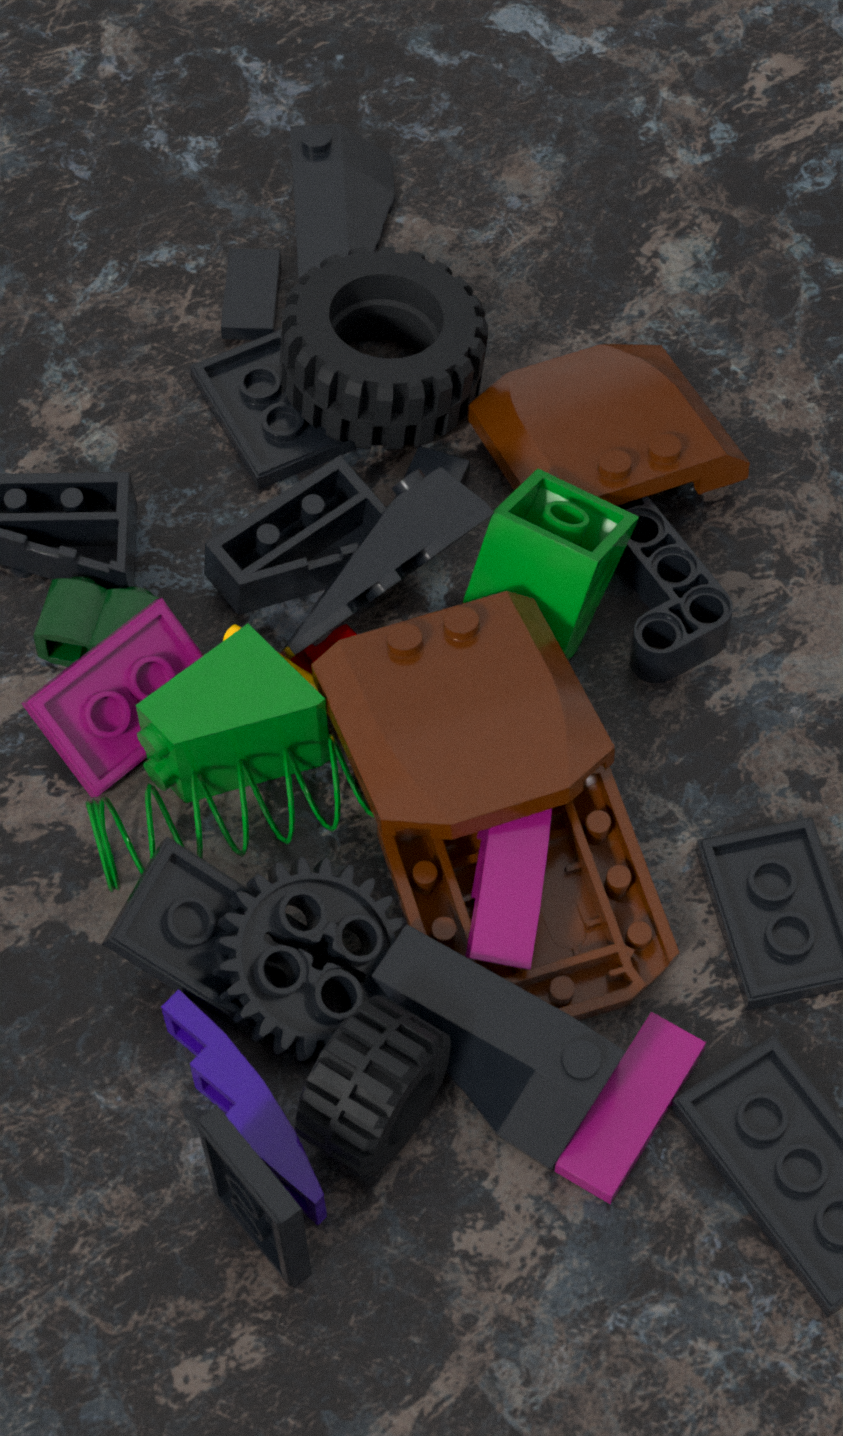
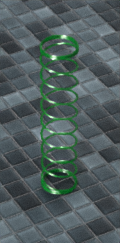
(97, 816)

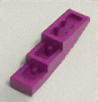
(509, 891)

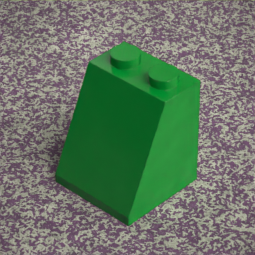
(554, 548)
(229, 708)

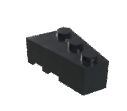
(70, 525)
(293, 540)

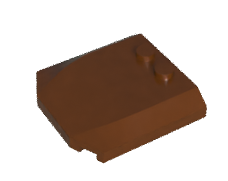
(608, 423)
(462, 717)
(599, 910)

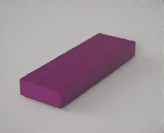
(630, 1108)

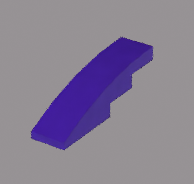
(241, 1093)

